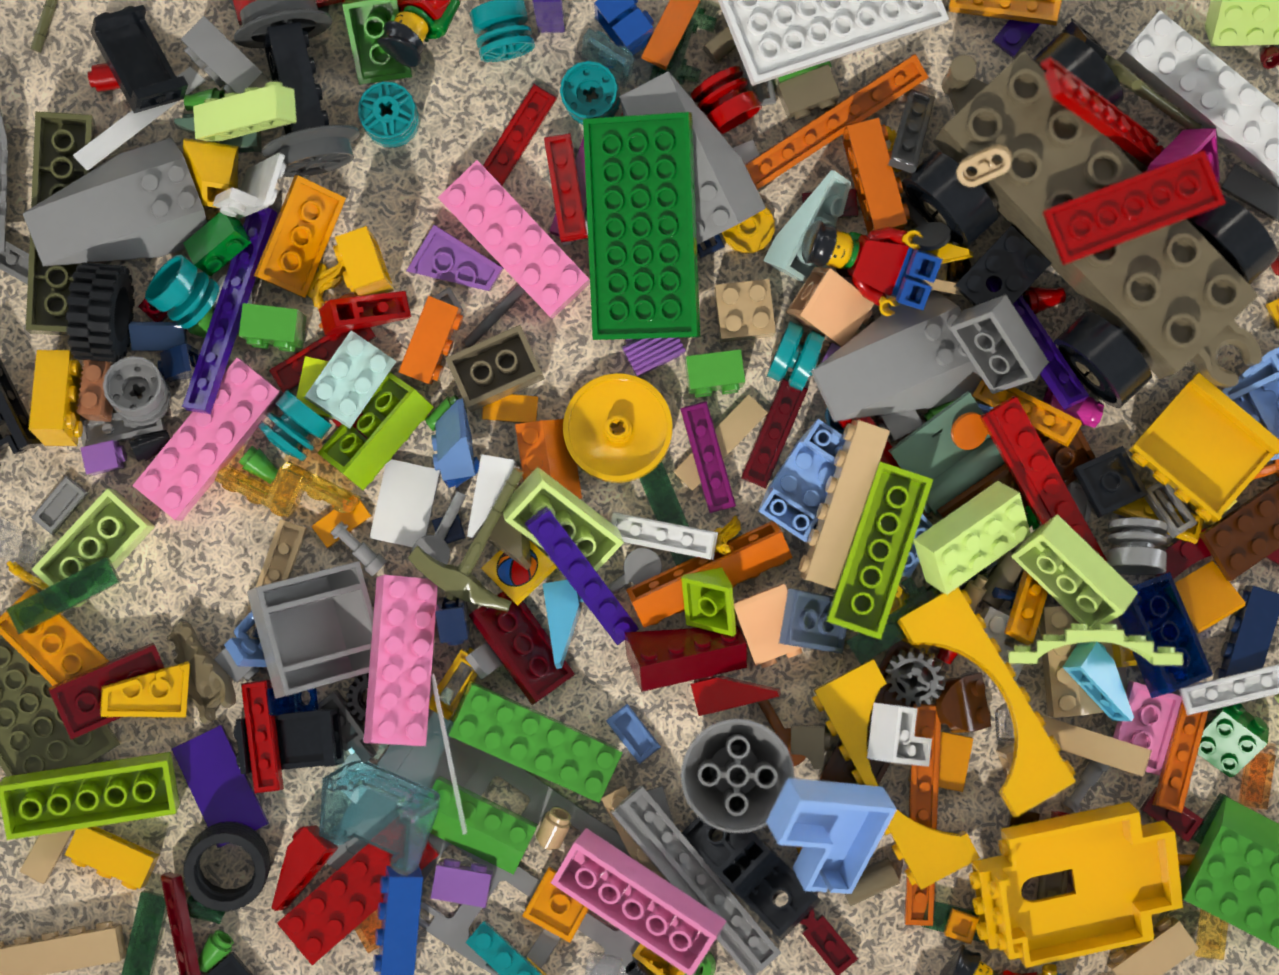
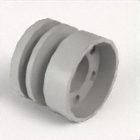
(130, 378)
(1137, 541)

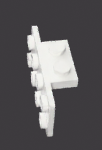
(256, 189)

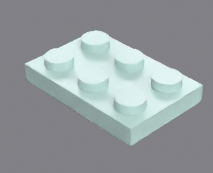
(350, 379)

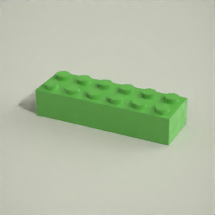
(534, 741)

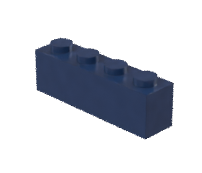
(1250, 633)

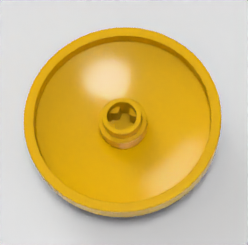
(617, 428)

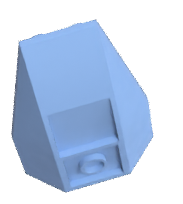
(801, 485)

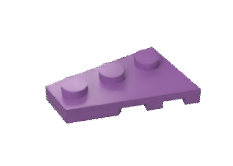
(454, 261)

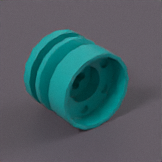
(502, 30)
(583, 80)
(386, 129)
(182, 291)
(294, 426)

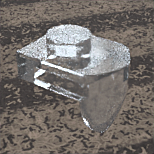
(1003, 724)

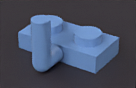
(243, 650)

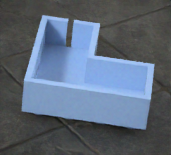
(836, 828)

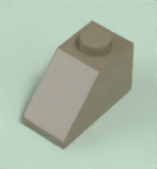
(511, 542)

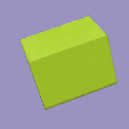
(709, 601)

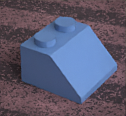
(453, 444)

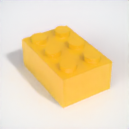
(363, 263)
(56, 398)

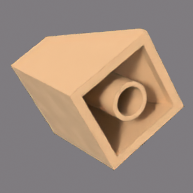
(830, 306)
(761, 624)

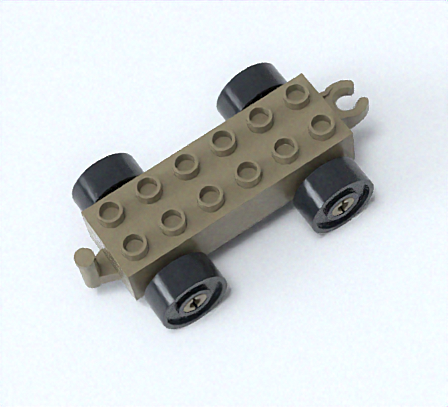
(1154, 296)

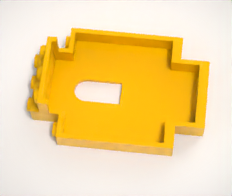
(1118, 879)

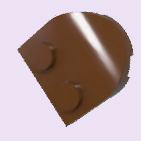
(964, 704)

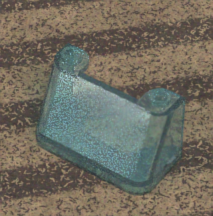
(379, 810)

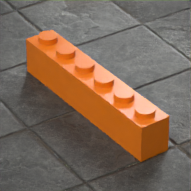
(747, 559)

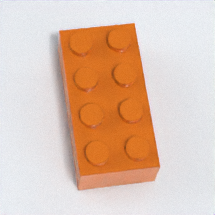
(872, 177)

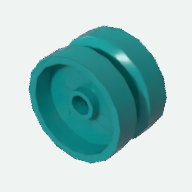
(798, 357)

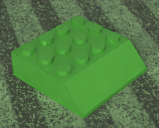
(1238, 871)

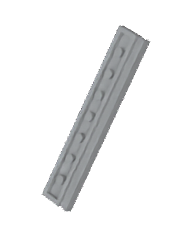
(689, 873)

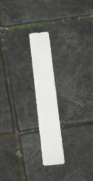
(128, 127)
(448, 754)

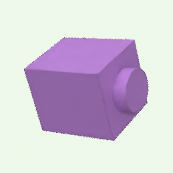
(103, 457)

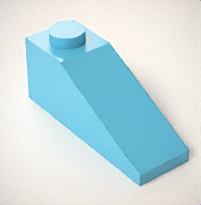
(562, 613)
(1099, 678)

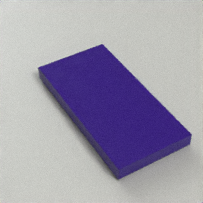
(217, 782)

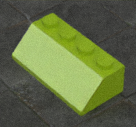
(386, 422)

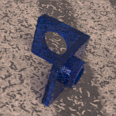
(291, 703)

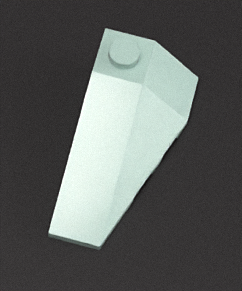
(824, 204)

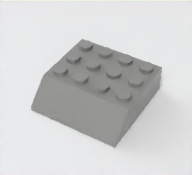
(314, 628)

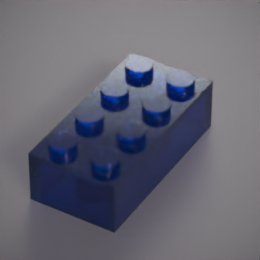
(1164, 620)

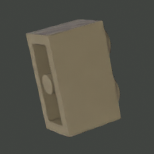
(808, 93)

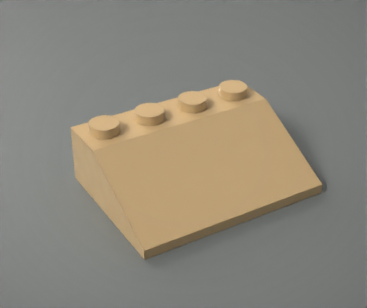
(1063, 693)

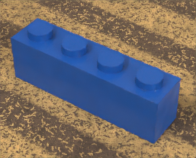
(399, 923)

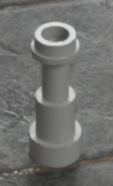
(371, 561)
(1088, 778)

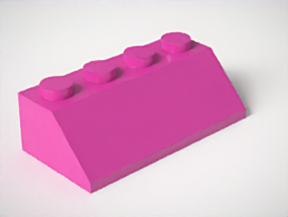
(1188, 143)

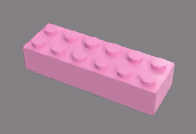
(514, 239)
(208, 441)
(400, 661)
(638, 901)

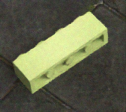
(244, 112)

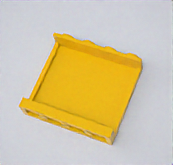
(1205, 448)

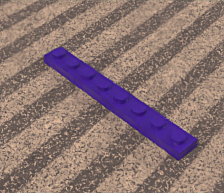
(227, 314)

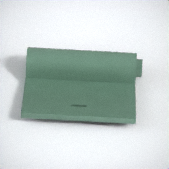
(934, 455)

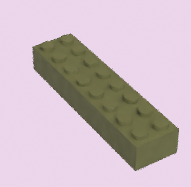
(54, 167)

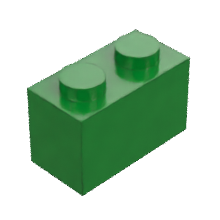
(216, 243)

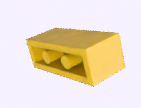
(112, 856)

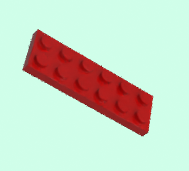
(1133, 207)
(341, 902)

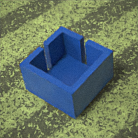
(625, 23)

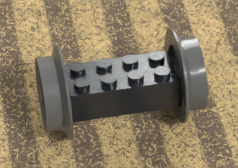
(284, 33)

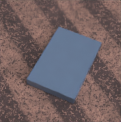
(806, 625)

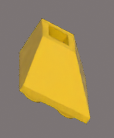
(211, 167)

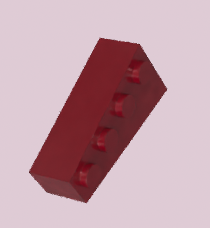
(682, 655)

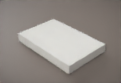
(404, 503)

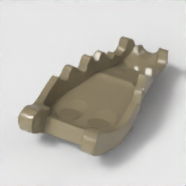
(207, 679)

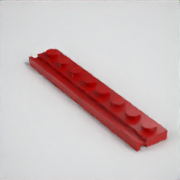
(1100, 113)
(1034, 468)

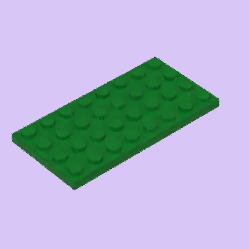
(642, 226)

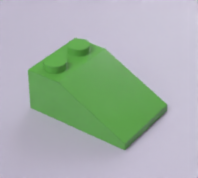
(365, 26)

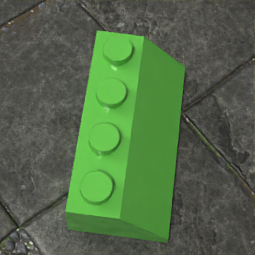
(491, 829)

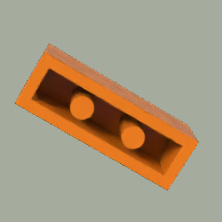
(431, 341)

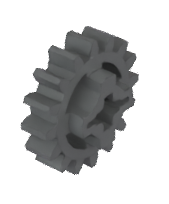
(929, 676)

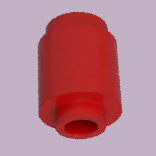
(102, 78)

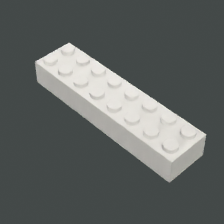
(1208, 92)

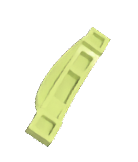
(1107, 633)

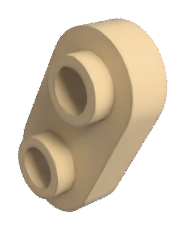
(985, 164)

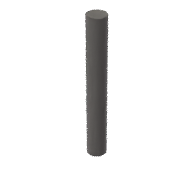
(494, 316)

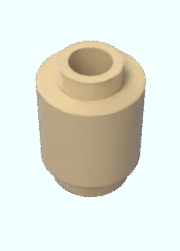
(553, 828)

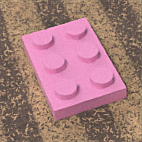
(1151, 723)

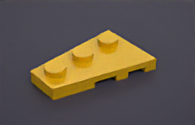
(148, 695)

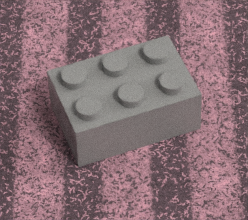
(221, 58)
(999, 344)

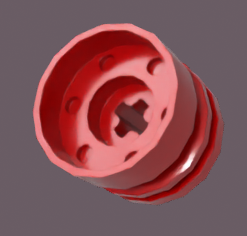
(723, 96)

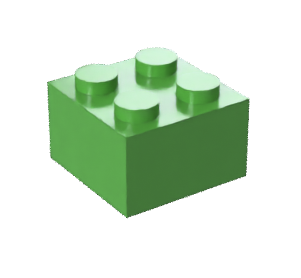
(272, 326)
(715, 373)

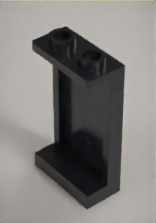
(137, 59)
(303, 740)

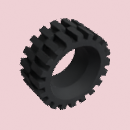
(100, 312)

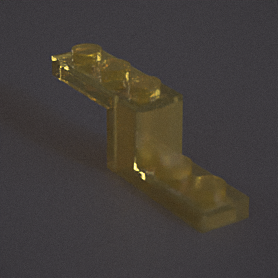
(287, 489)

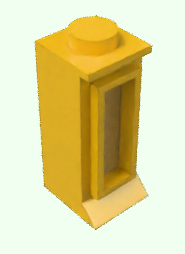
(454, 684)

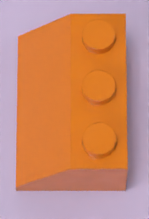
(544, 446)

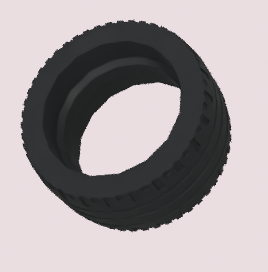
(217, 897)

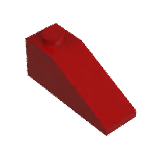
(363, 312)
(724, 693)
(301, 863)

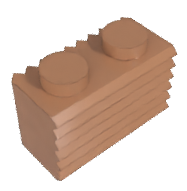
(92, 400)

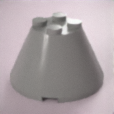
(735, 774)

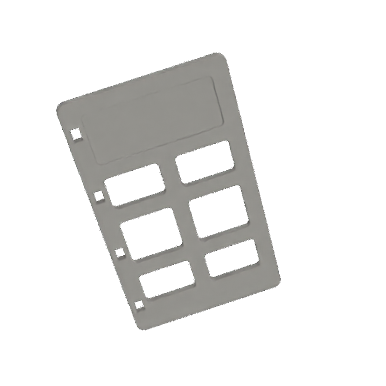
(474, 772)

